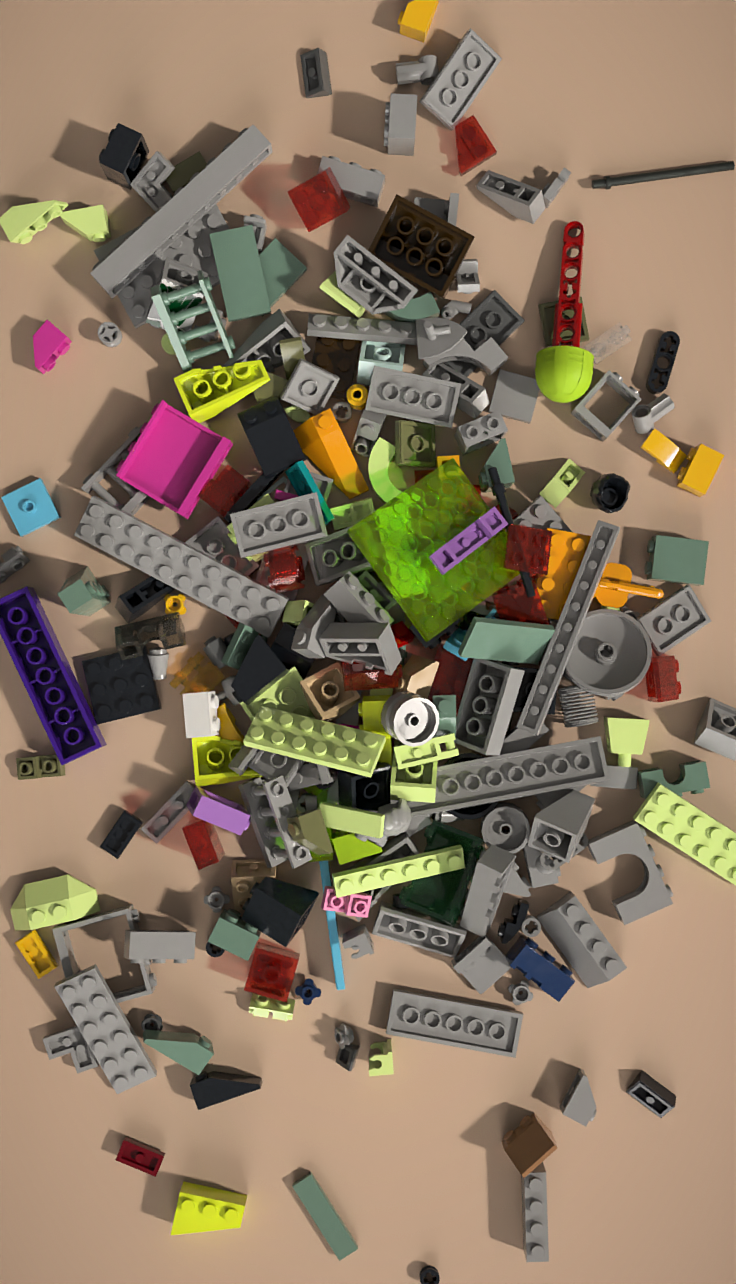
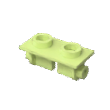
(263, 1005)

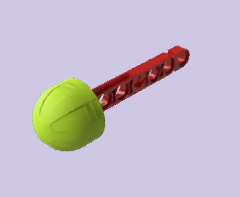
(563, 369)

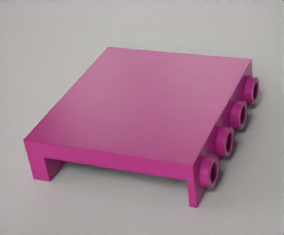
(173, 459)

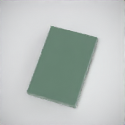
(279, 270)

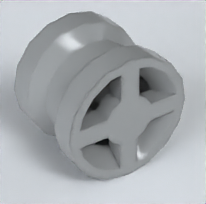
(107, 330)

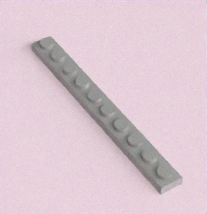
(568, 627)

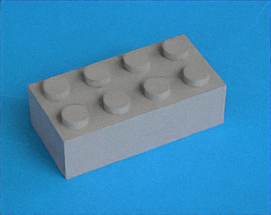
(487, 705)

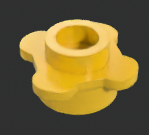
(170, 600)

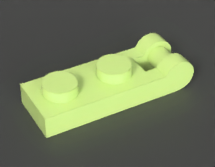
(410, 756)

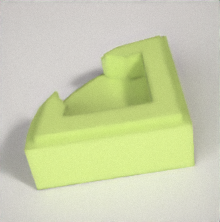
(297, 414)

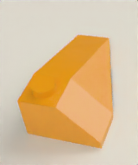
(328, 450)

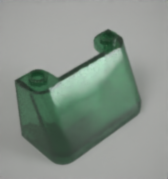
(444, 893)

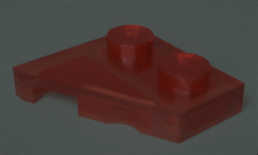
(472, 145)

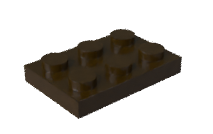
(338, 358)

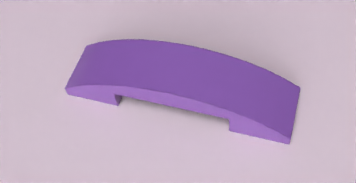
(468, 540)

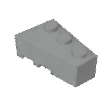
(362, 643)

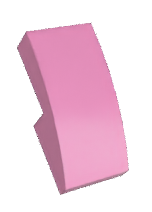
(352, 905)

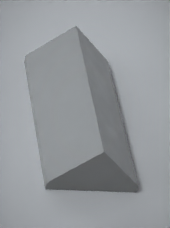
(418, 930)

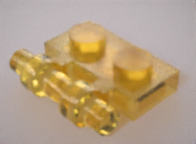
(205, 681)

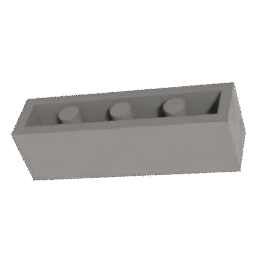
(535, 1215)

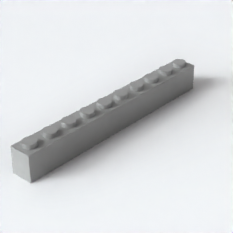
(182, 211)

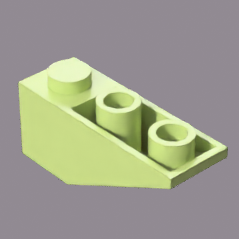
(26, 220)

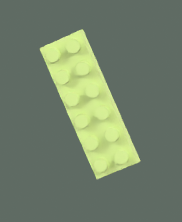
(315, 741)
(690, 830)

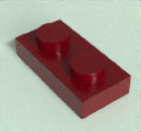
(140, 1156)

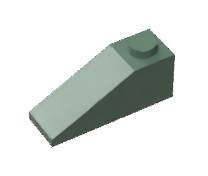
(184, 1048)

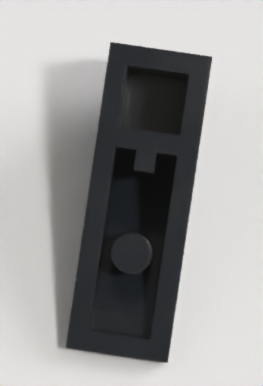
(141, 598)
(220, 1086)

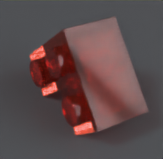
(224, 490)

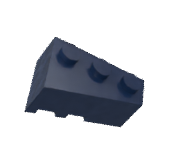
(540, 967)

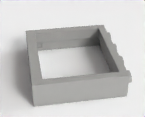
(69, 961)

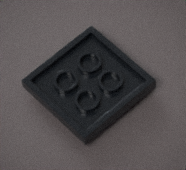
(121, 686)

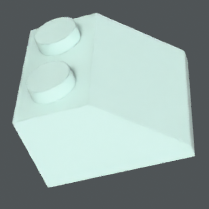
(379, 354)

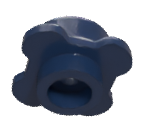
(308, 985)

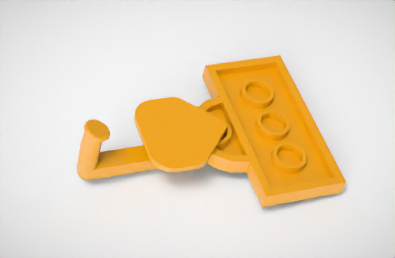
(564, 562)

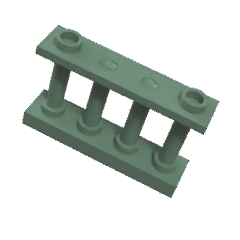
(171, 319)

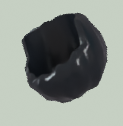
(610, 492)

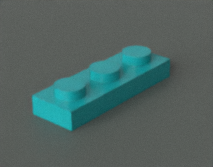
(304, 484)

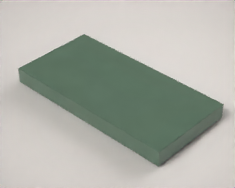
(240, 273)
(505, 640)

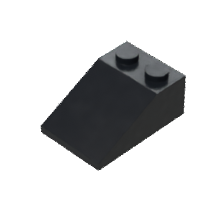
(271, 436)

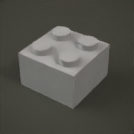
(400, 124)

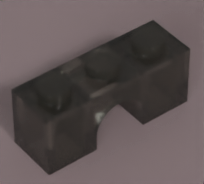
(134, 636)

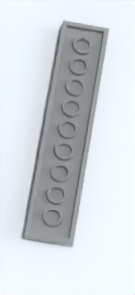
(181, 566)
(516, 775)

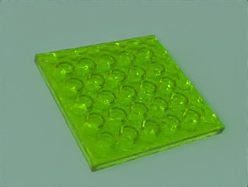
(416, 525)

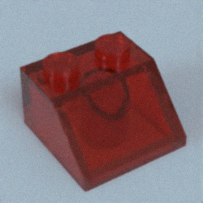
(662, 679)

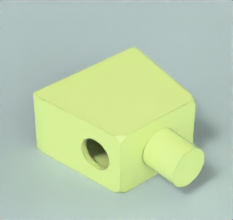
(625, 737)

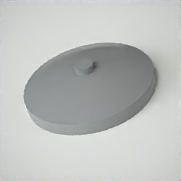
(609, 653)

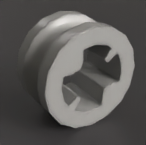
(348, 414)
(535, 931)

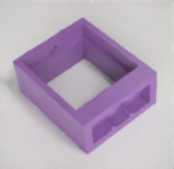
(218, 810)

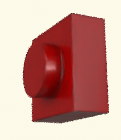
(402, 634)

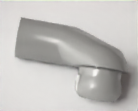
(454, 307)

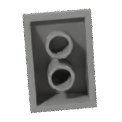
(334, 557)

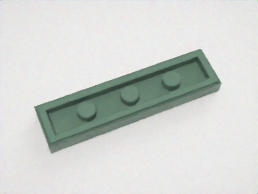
(325, 1216)

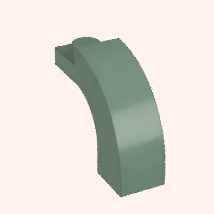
(417, 308)

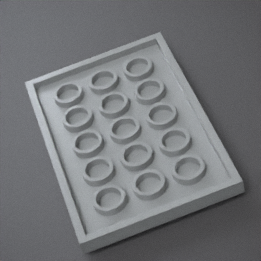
(191, 248)

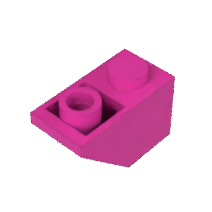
(48, 346)

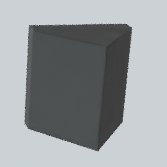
(347, 1056)

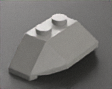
(369, 279)

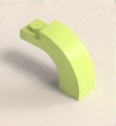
(379, 462)

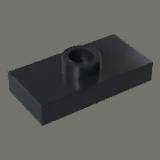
(121, 834)

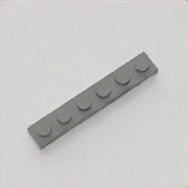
(362, 329)

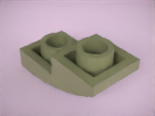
(291, 353)
(39, 767)

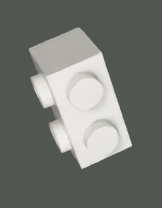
(201, 714)

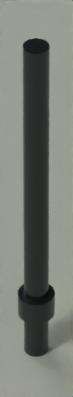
(498, 490)

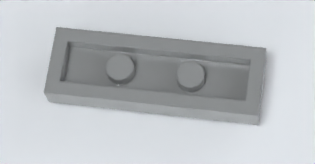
(169, 814)

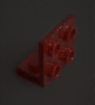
(528, 550)

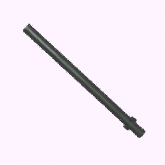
(608, 182)

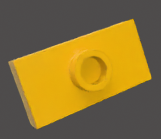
(36, 954)

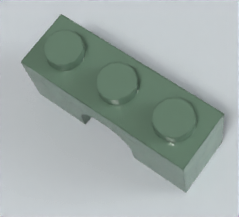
(692, 778)

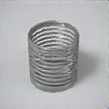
(564, 701)

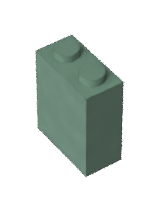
(676, 560)

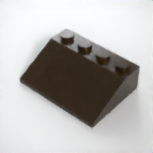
(421, 246)

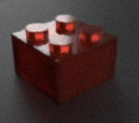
(319, 199)
(272, 972)

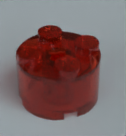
(285, 569)

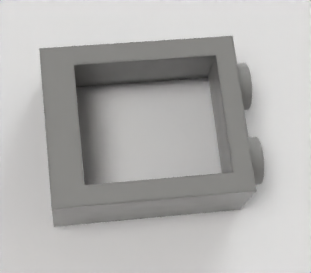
(629, 393)
(486, 428)

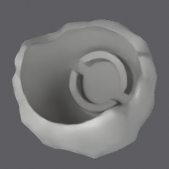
(397, 817)

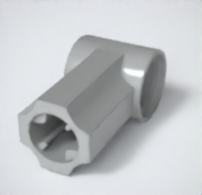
(418, 71)
(646, 415)

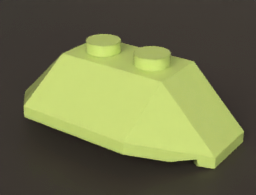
(53, 902)

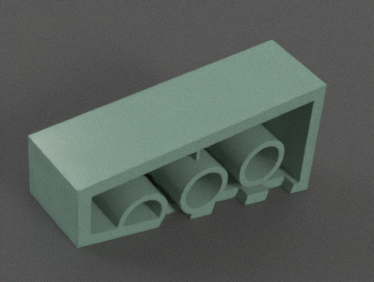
(83, 593)

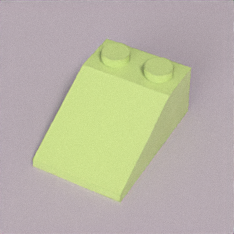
(414, 782)

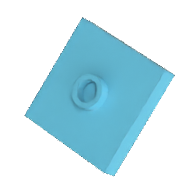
(30, 507)

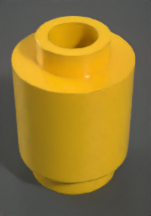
(357, 403)

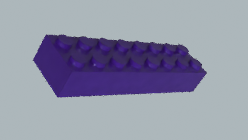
(48, 676)

